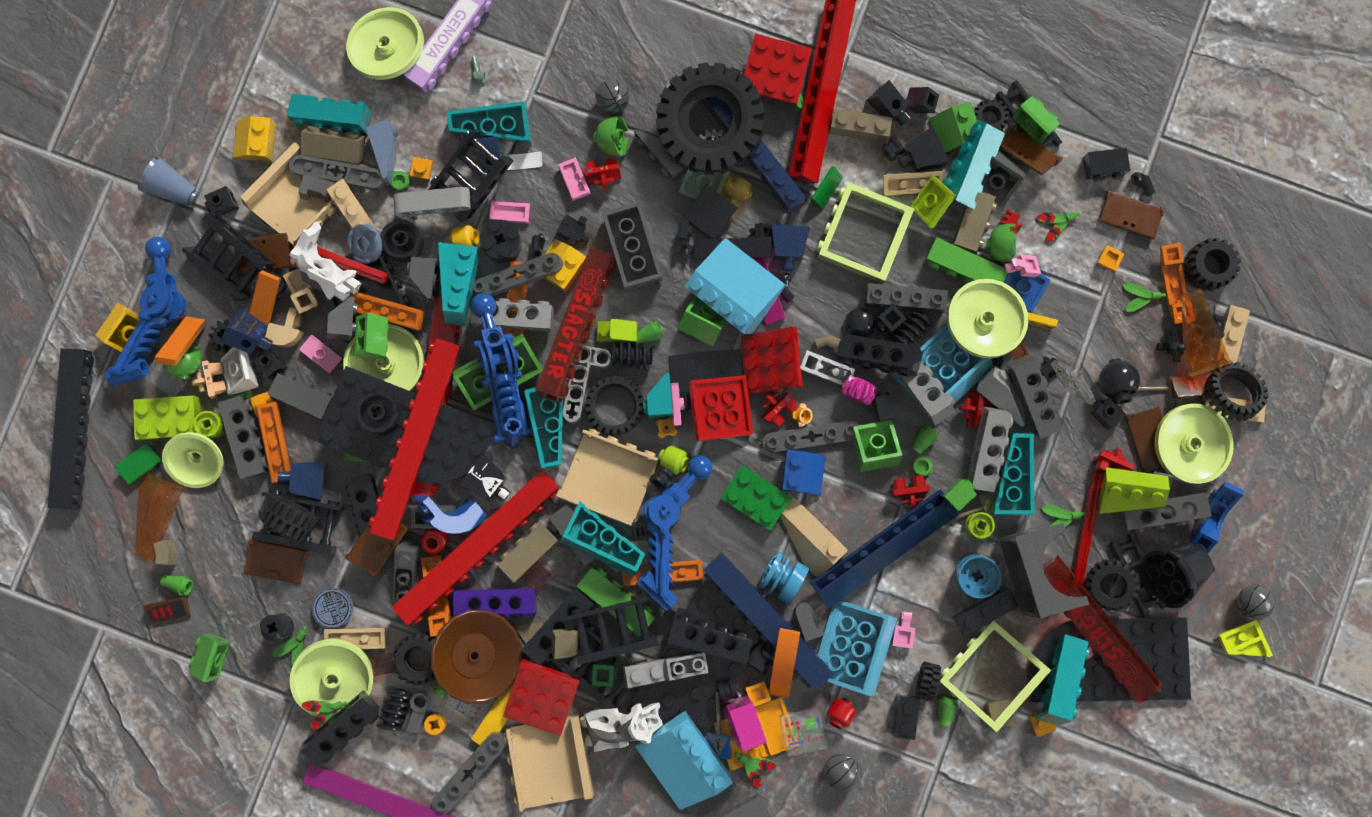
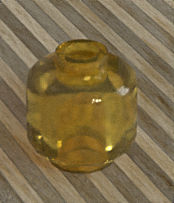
(737, 189)

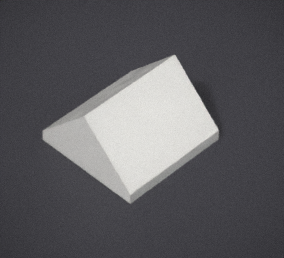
(238, 371)

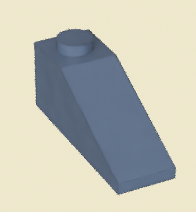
(385, 146)

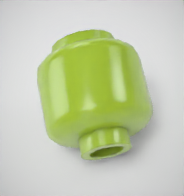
(674, 459)

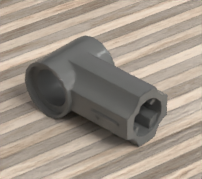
(416, 713)

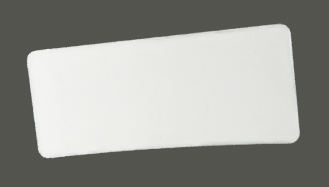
(526, 160)

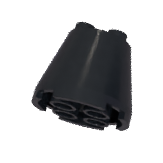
(1176, 573)

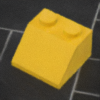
(255, 139)
(572, 265)
(118, 327)

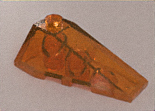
(1201, 337)
(155, 510)

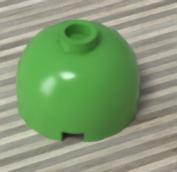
(611, 136)
(1002, 243)
(187, 365)

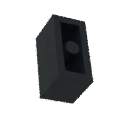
(1106, 164)
(905, 716)

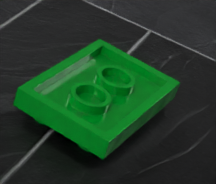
(756, 498)

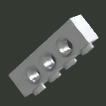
(542, 322)
(937, 409)
(989, 419)

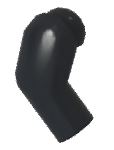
(1143, 181)
(535, 245)
(786, 293)

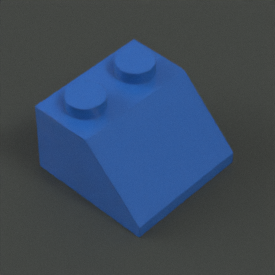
(803, 472)

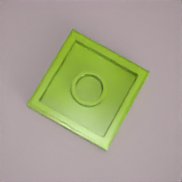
(932, 201)

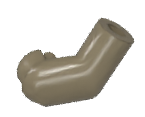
(828, 340)

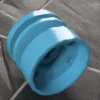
(784, 578)
(983, 586)

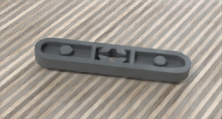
(319, 168)
(529, 270)
(792, 440)
(456, 787)

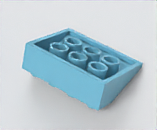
(735, 286)
(950, 365)
(856, 646)
(684, 762)

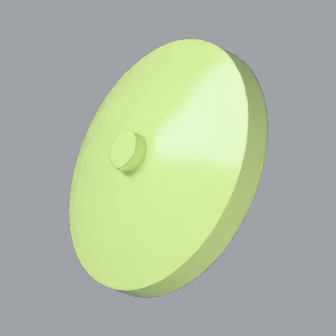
(385, 43)
(987, 318)
(402, 360)
(1194, 443)
(330, 673)

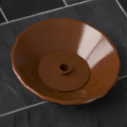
(496, 660)

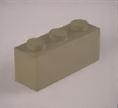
(860, 125)
(332, 144)
(974, 223)
(527, 551)

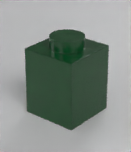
(603, 674)

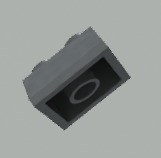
(1003, 177)
(426, 275)

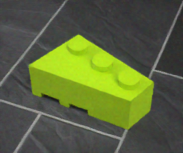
(1132, 491)

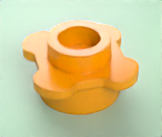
(806, 415)
(662, 431)

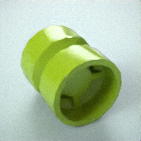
(209, 425)
(979, 525)

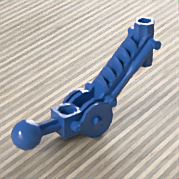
(159, 306)
(507, 406)
(659, 515)

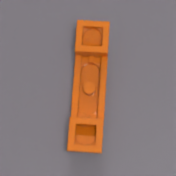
(1173, 279)
(441, 614)
(784, 663)

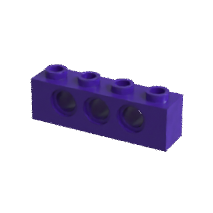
(527, 597)

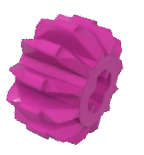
(858, 390)

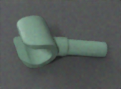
(479, 76)

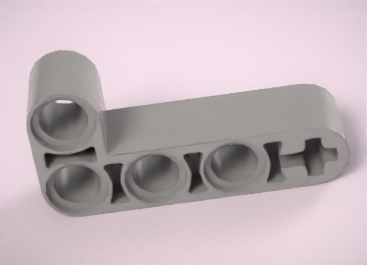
(411, 204)
(584, 365)

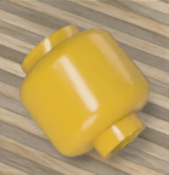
(464, 235)

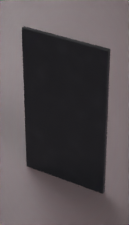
(704, 366)

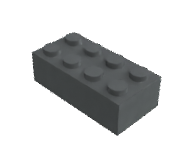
(632, 246)

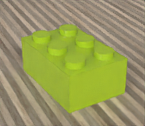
(165, 417)

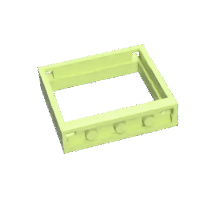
(854, 267)
(973, 645)

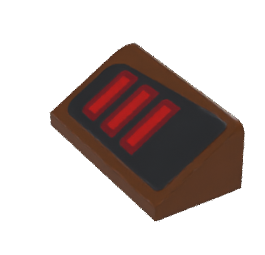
(1188, 386)
(167, 610)

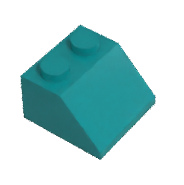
(659, 400)

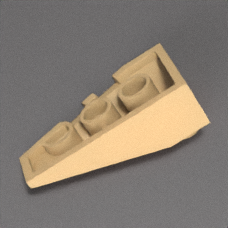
(813, 542)

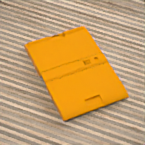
(769, 719)

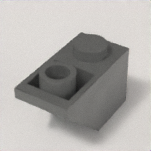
(340, 321)

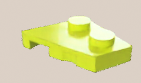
(1245, 640)

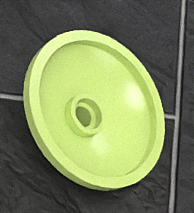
(187, 467)

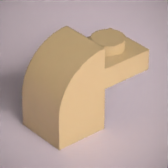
(302, 294)
(286, 335)

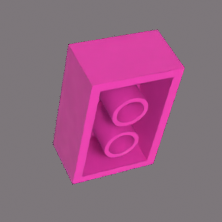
(745, 723)

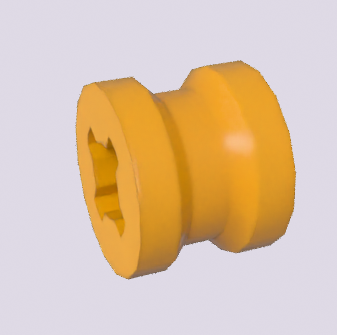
(438, 720)

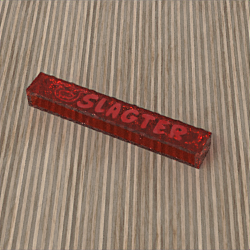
(575, 325)
(1104, 635)

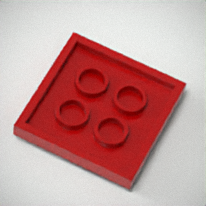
(777, 68)
(772, 360)
(720, 408)
(541, 697)

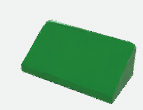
(826, 188)
(138, 463)

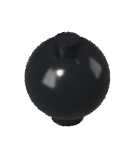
(1119, 380)

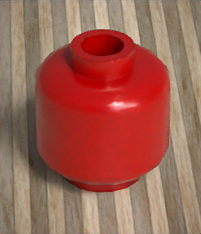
(434, 541)
(841, 713)

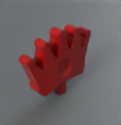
(1012, 218)

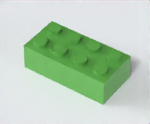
(470, 376)

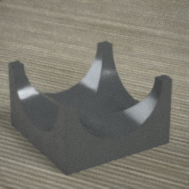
(1024, 561)

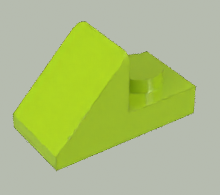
(617, 331)

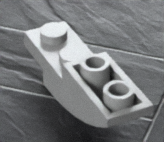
(665, 669)

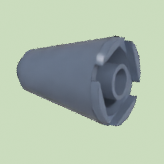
(166, 183)

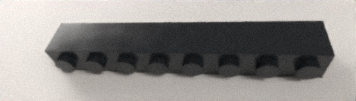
(70, 429)

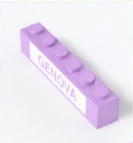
(445, 42)

